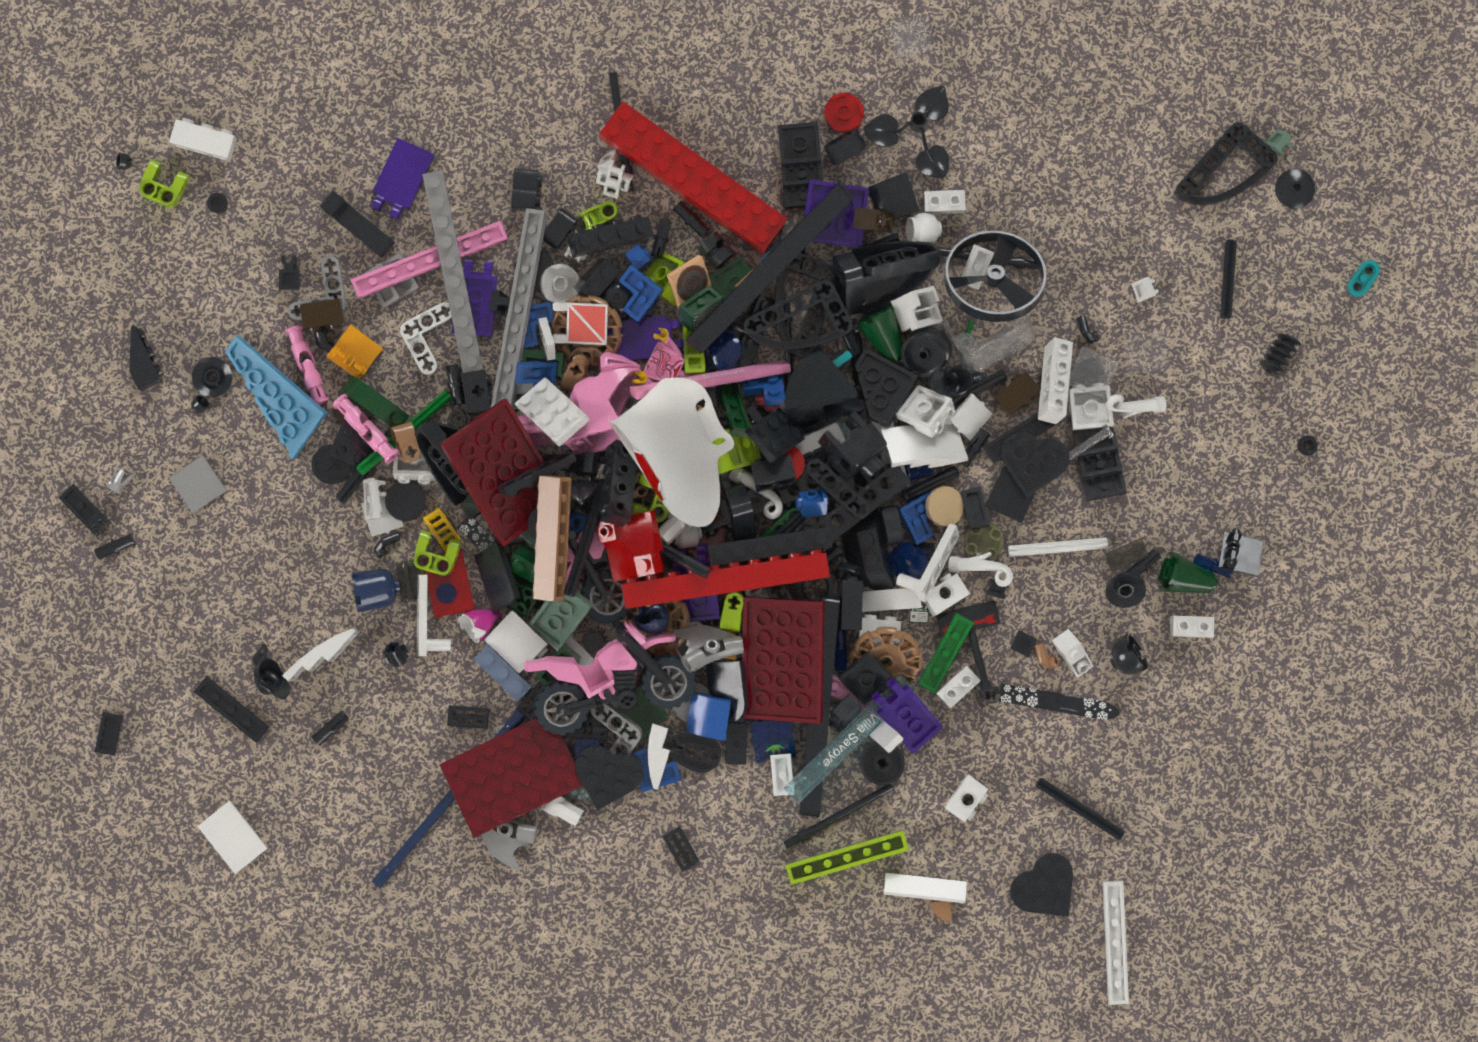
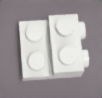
(926, 411)
(1089, 411)
(414, 470)

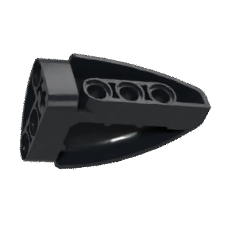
(881, 273)
(428, 440)

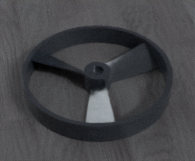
(995, 276)

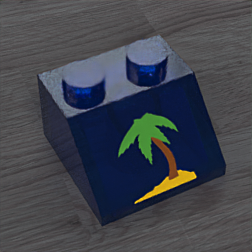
(772, 738)

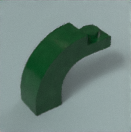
(374, 402)

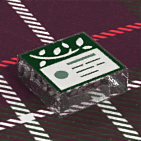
(919, 615)

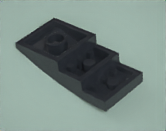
(799, 161)
(1099, 465)

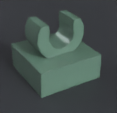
(1279, 140)

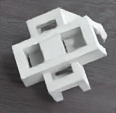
(606, 170)

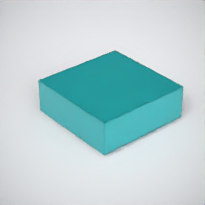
(842, 359)

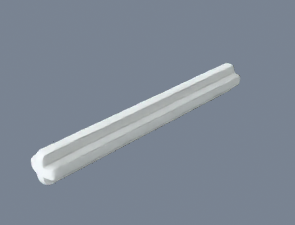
(1057, 547)

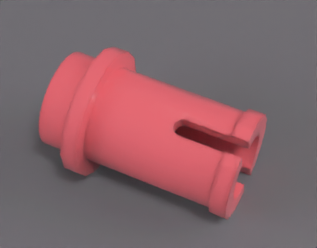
(760, 402)

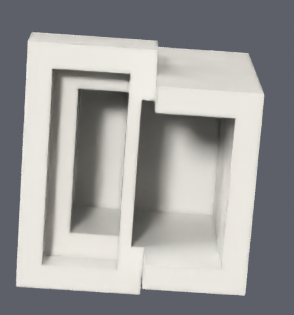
(918, 309)

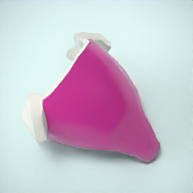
(478, 623)

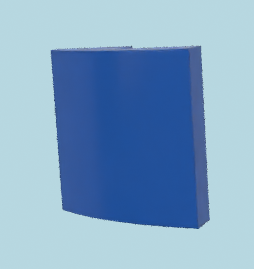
(708, 716)

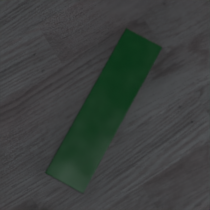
(733, 409)

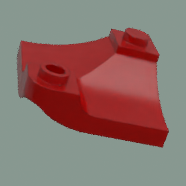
(634, 547)

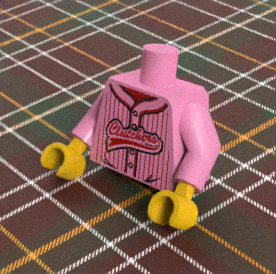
(664, 362)

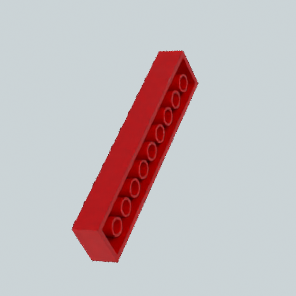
(692, 177)
(725, 580)

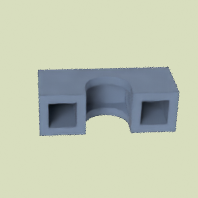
(503, 673)

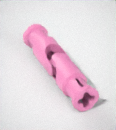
(312, 379)
(364, 426)

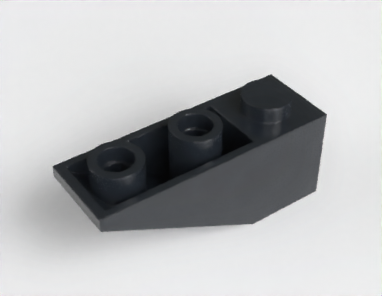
(142, 366)

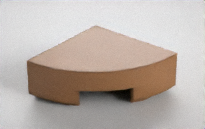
(942, 909)

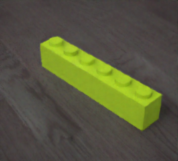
(847, 857)

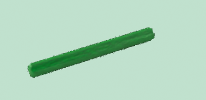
(416, 421)

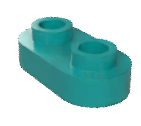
(1363, 279)

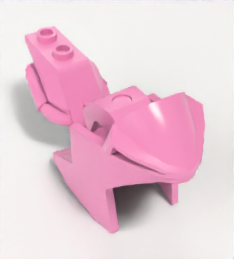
(600, 399)

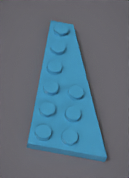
(280, 400)

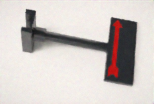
(983, 616)

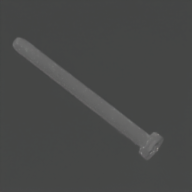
(1091, 441)

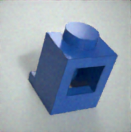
(639, 257)
(812, 502)

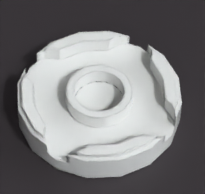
(558, 283)

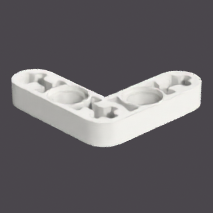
(417, 336)

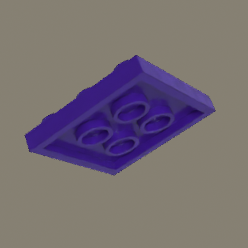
(840, 229)

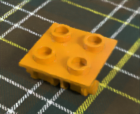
(354, 352)

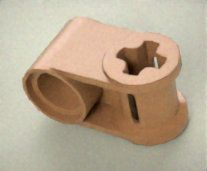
(574, 373)
(405, 440)

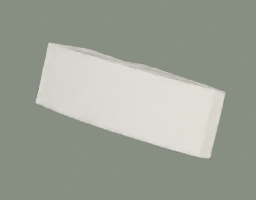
(890, 600)
(657, 754)

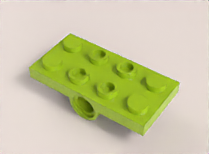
(740, 456)

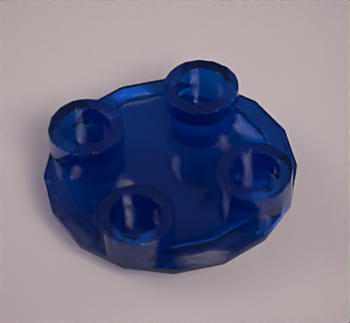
(723, 351)

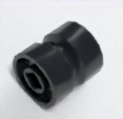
(716, 250)

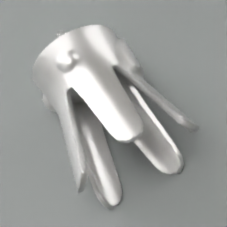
(114, 483)

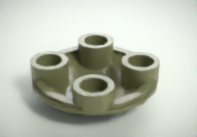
(983, 541)

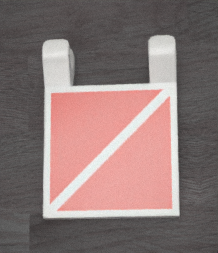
(585, 323)

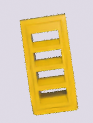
(433, 515)

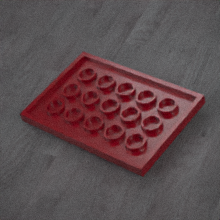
(489, 454)
(784, 658)
(510, 776)

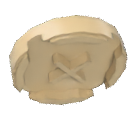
(944, 506)

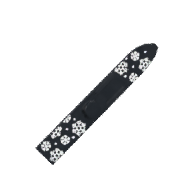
(482, 540)
(1057, 702)

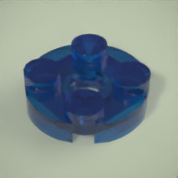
(904, 552)

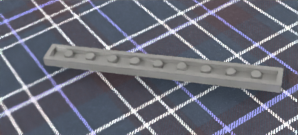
(452, 271)
(519, 305)

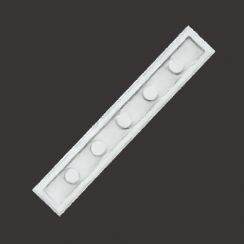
(1115, 942)

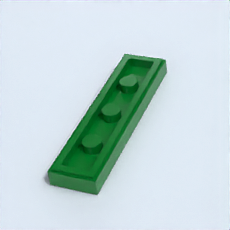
(945, 653)

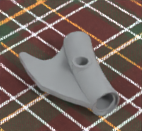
(708, 645)
(503, 844)

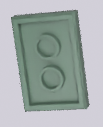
(560, 619)

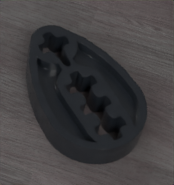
(693, 763)

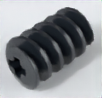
(1278, 354)

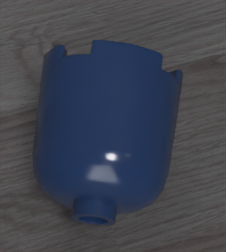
(374, 589)

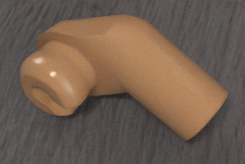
(1046, 659)

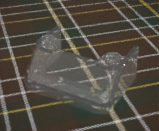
(992, 350)

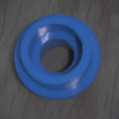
(572, 527)

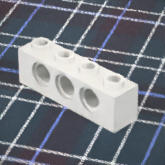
(1055, 380)

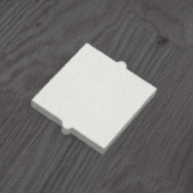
(970, 416)
(385, 523)

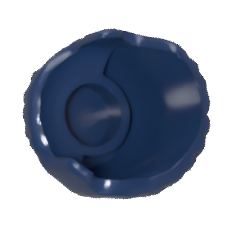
(652, 619)

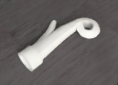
(1116, 404)
(743, 477)
(979, 563)

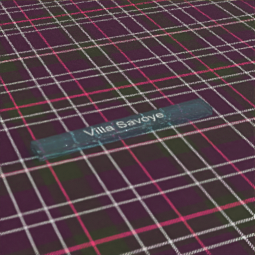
(839, 748)

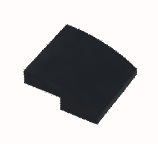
(894, 196)

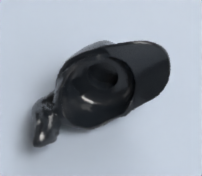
(954, 381)
(269, 676)

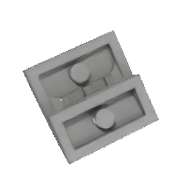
(396, 292)
(197, 484)

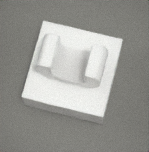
(1144, 289)

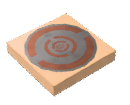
(689, 279)

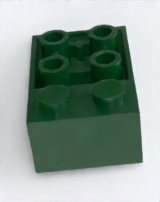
(522, 567)

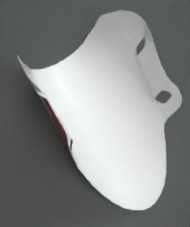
(676, 447)

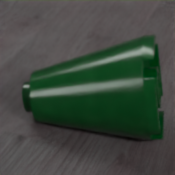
(883, 333)
(1185, 576)

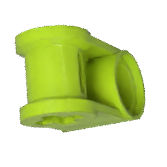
(597, 215)

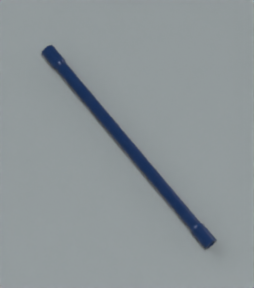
(387, 871)

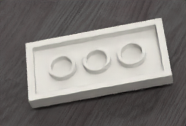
(552, 411)

